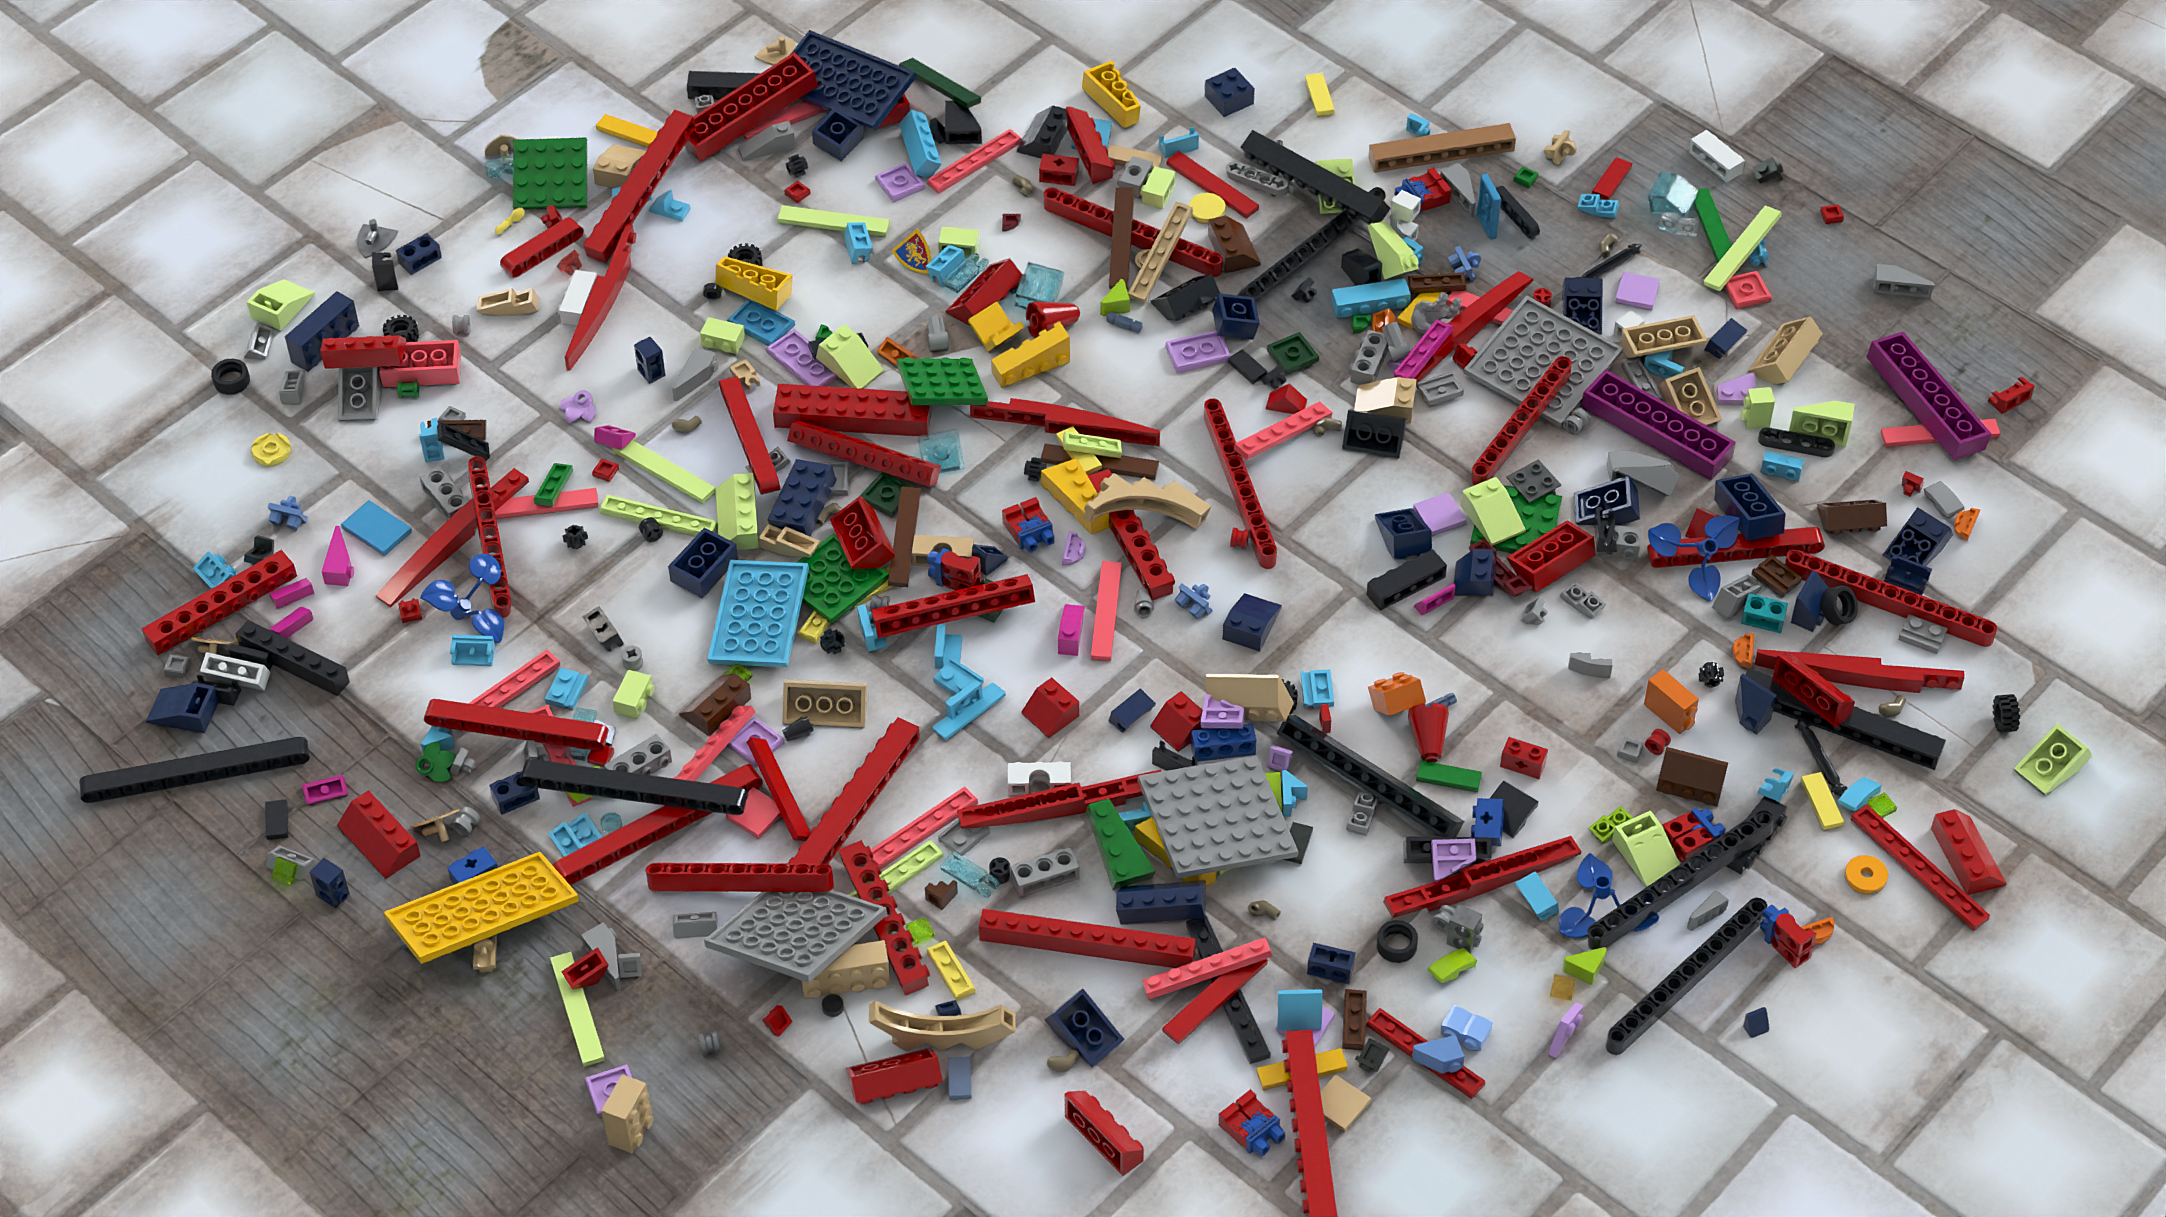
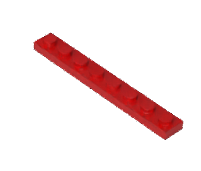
(1920, 867)

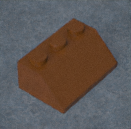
(1233, 243)
(1853, 515)
(717, 703)
(1692, 776)

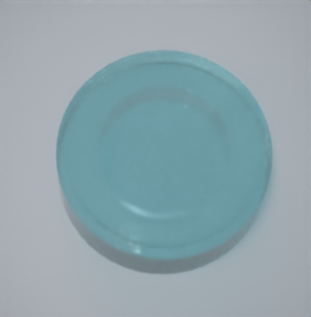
(611, 822)

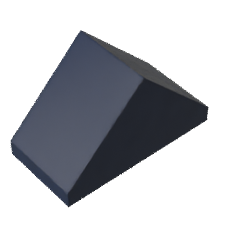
(989, 557)

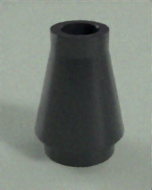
(799, 728)

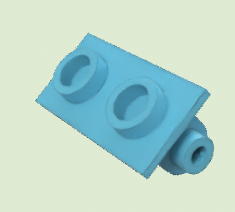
(1759, 254)

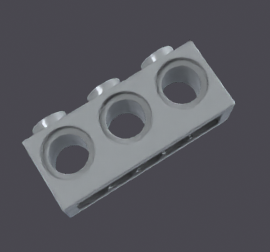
(1369, 358)
(443, 492)
(650, 754)
(1038, 879)

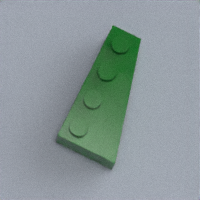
(1118, 848)

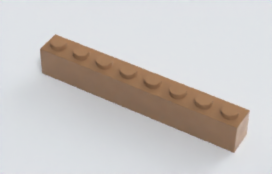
(1442, 147)

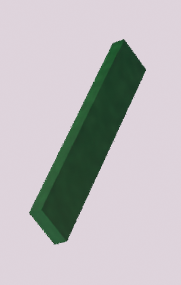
(942, 83)

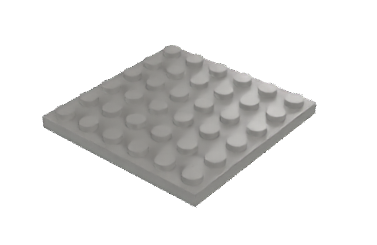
(1529, 345)
(1217, 816)
(795, 930)

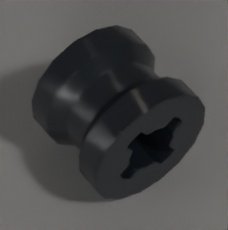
(650, 529)
(1002, 865)

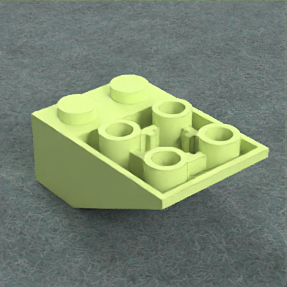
(1342, 168)
(278, 303)
(1645, 847)

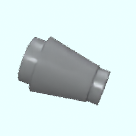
(1143, 603)

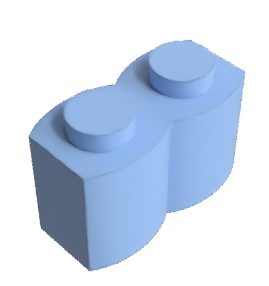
(1469, 1028)

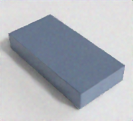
(959, 1078)

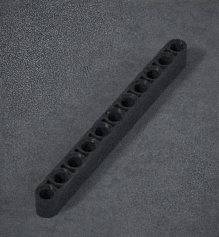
(1306, 251)
(194, 769)
(634, 787)
(1671, 881)
(1683, 984)

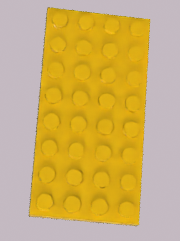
(480, 907)

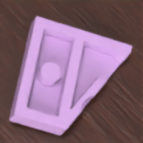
(1735, 390)
(1221, 714)
(1566, 1028)

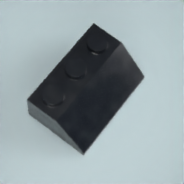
(1045, 133)
(1187, 297)
(1374, 433)

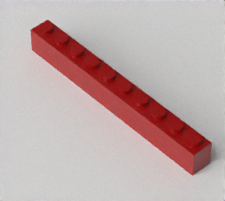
(639, 185)
(859, 794)
(1086, 939)
(1308, 1124)

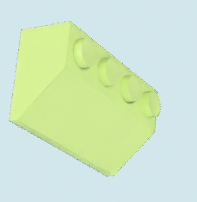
(738, 511)

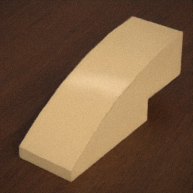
(509, 302)
(787, 542)

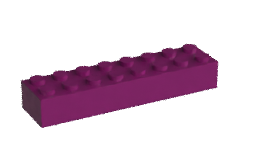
(1928, 395)
(1658, 424)

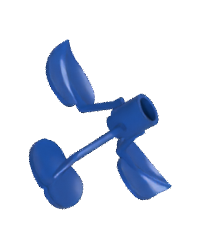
(1722, 534)
(442, 597)
(1596, 875)

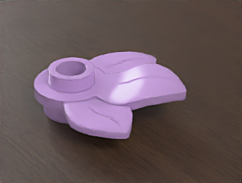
(575, 408)

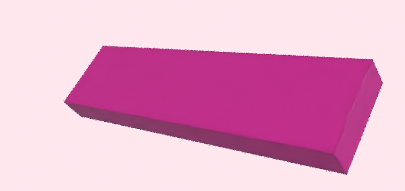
(1423, 350)

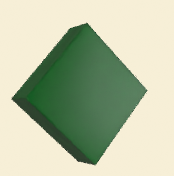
(1525, 177)

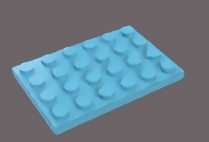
(758, 613)

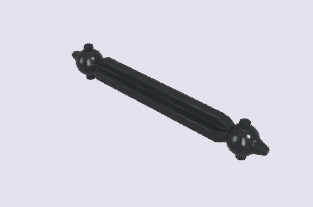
(1612, 261)
(1820, 756)

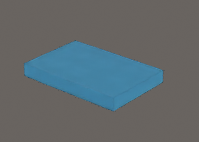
(1488, 206)
(762, 322)
(376, 527)

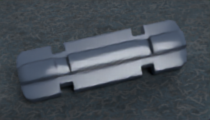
(1124, 322)
(1447, 700)

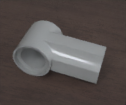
(937, 336)
(1397, 345)

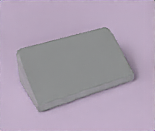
(259, 342)
(304, 862)
(694, 924)

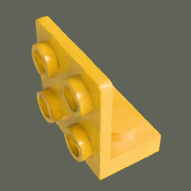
(993, 326)

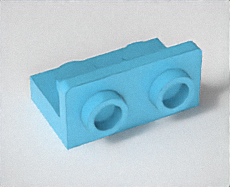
(1782, 466)
(213, 569)
(869, 631)

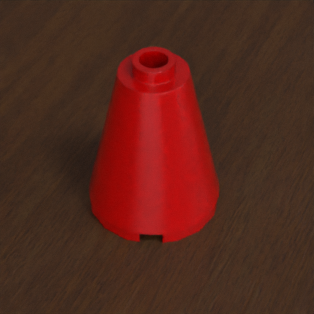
(1046, 314)
(1429, 729)

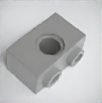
(1135, 174)

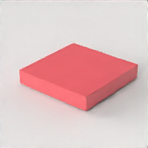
(1747, 290)
(758, 814)

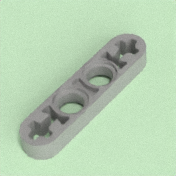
(1238, 171)

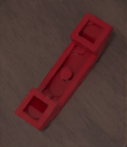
(1504, 577)

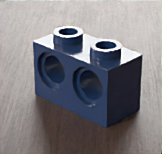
(418, 253)
(649, 360)
(514, 793)
(329, 883)
(1331, 963)

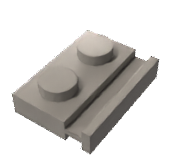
(1440, 389)
(1922, 634)
(962, 839)

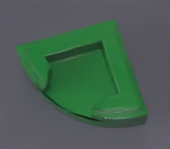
(1360, 323)
(823, 332)

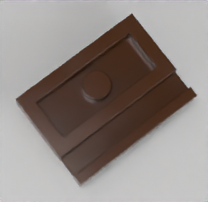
(1776, 576)

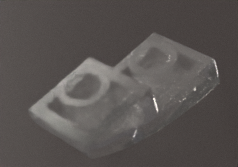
(1674, 224)

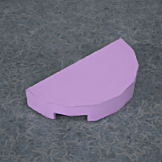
(1074, 549)

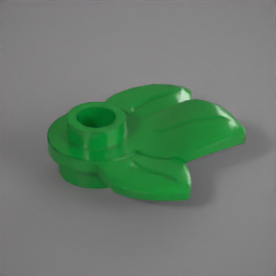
(438, 760)

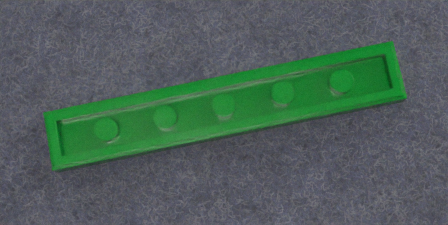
(1712, 224)

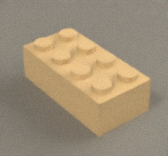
(856, 969)

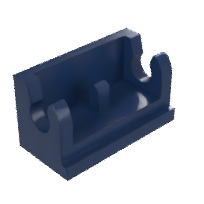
(1725, 338)
(1908, 575)
(1131, 710)

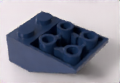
(1583, 301)
(1920, 539)
(185, 707)

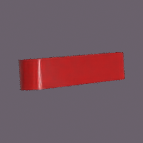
(541, 247)

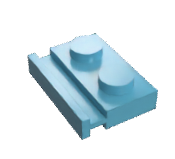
(955, 677)
(1317, 688)
(566, 689)

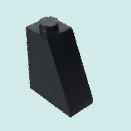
(961, 125)
(1361, 267)

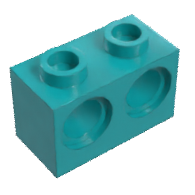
(1764, 613)

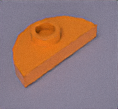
(1965, 522)
(1743, 650)
(1822, 928)

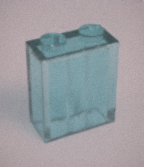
(1038, 284)

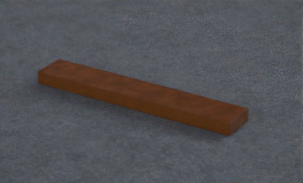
(1121, 236)
(1124, 466)
(904, 536)

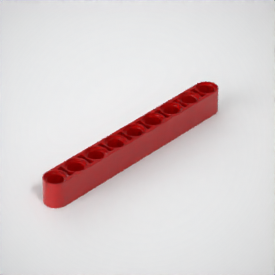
(1522, 420)
(749, 435)
(486, 528)
(1803, 539)
(516, 724)
(740, 877)

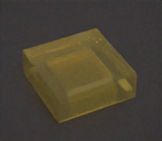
(1562, 987)

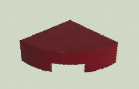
(1010, 221)

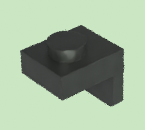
(1768, 170)
(262, 549)
(1372, 1056)

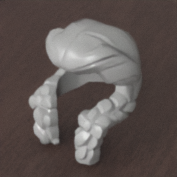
(1426, 312)

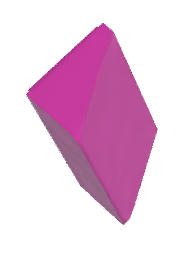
(613, 436)
(291, 593)
(1435, 600)
(292, 622)
(325, 789)

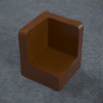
(941, 893)

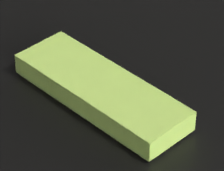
(1092, 444)

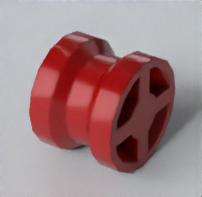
(1543, 296)
(1239, 538)
(1658, 741)

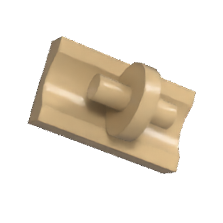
(1561, 147)
(485, 954)

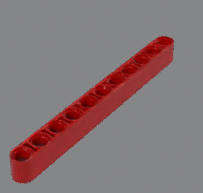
(1143, 235)
(1240, 484)
(1895, 599)
(643, 831)

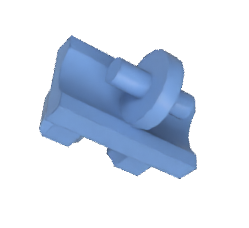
(1471, 260)
(287, 509)
(1199, 605)

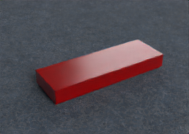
(1612, 178)

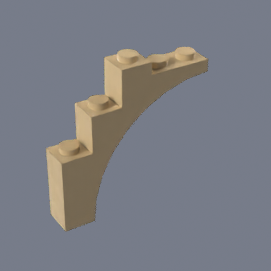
(1144, 495)
(943, 1032)

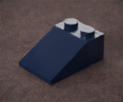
(1618, 495)
(1404, 533)
(1250, 621)
(1084, 1028)

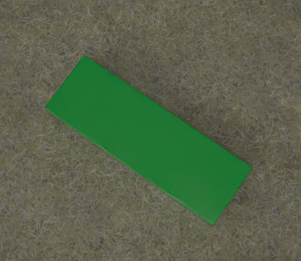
(553, 484)
(1449, 776)

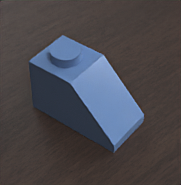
(1440, 1054)

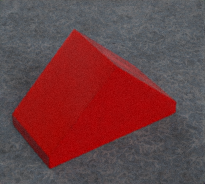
(1286, 400)
(1698, 523)
(586, 970)

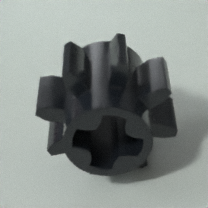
(796, 165)
(1033, 469)
(575, 537)
(832, 641)
(1711, 674)

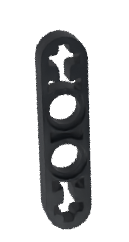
(1517, 213)
(1797, 439)

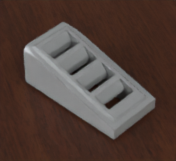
(291, 390)
(1709, 909)

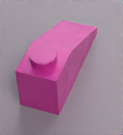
(337, 564)
(1070, 629)

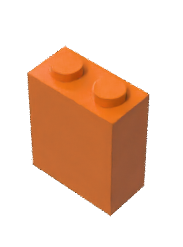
(1671, 701)

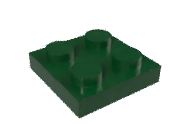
(1293, 353)
(884, 493)

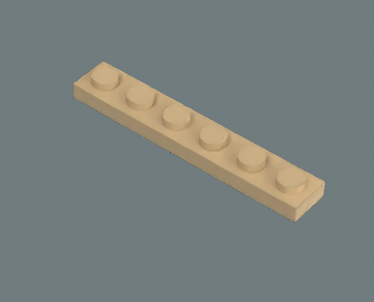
(1160, 252)

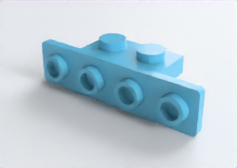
(967, 706)

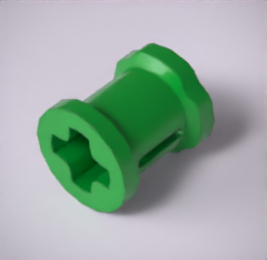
(408, 389)

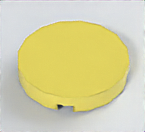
(1207, 207)
(271, 449)

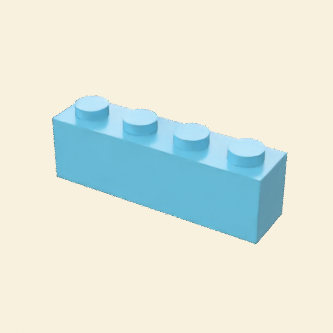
(920, 144)
(1370, 298)

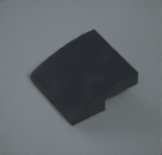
(1517, 807)

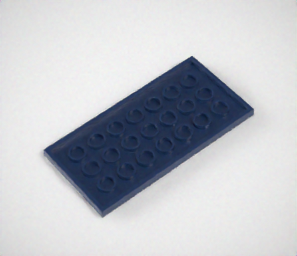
(852, 79)

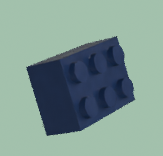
(702, 562)

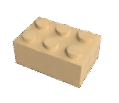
(627, 1114)

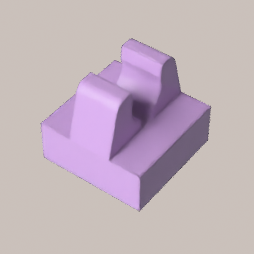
(1279, 758)

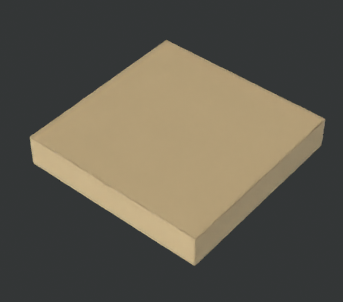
(1342, 1103)

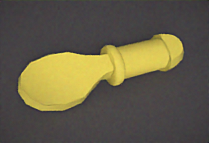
(515, 216)

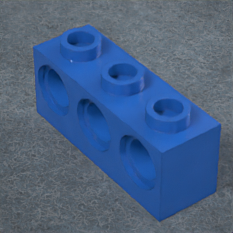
(1223, 742)

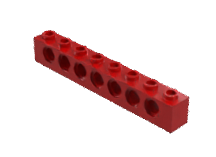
(864, 453)
(1138, 547)
(219, 602)
(953, 605)
(909, 979)

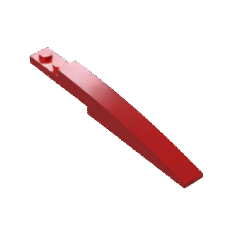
(602, 297)
(1477, 316)
(1059, 418)
(446, 540)
(1869, 671)
(1050, 803)
(1482, 878)

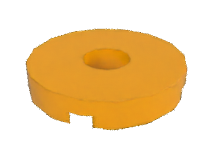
(1870, 865)

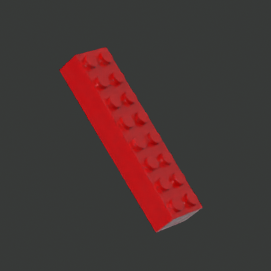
(750, 105)
(851, 410)

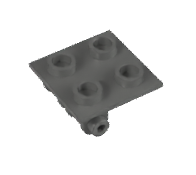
(1534, 481)

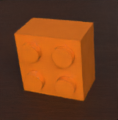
(1396, 693)

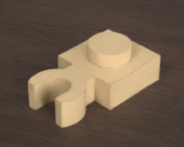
(745, 373)

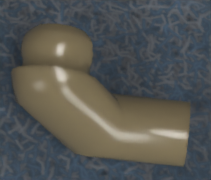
(1024, 183)
(1605, 243)
(685, 425)
(1321, 426)
(826, 511)
(1893, 708)
(1263, 907)
(1061, 1063)

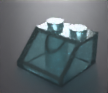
(1671, 194)
(942, 449)

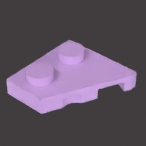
(1451, 856)

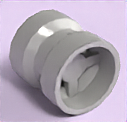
(1574, 423)
(465, 822)

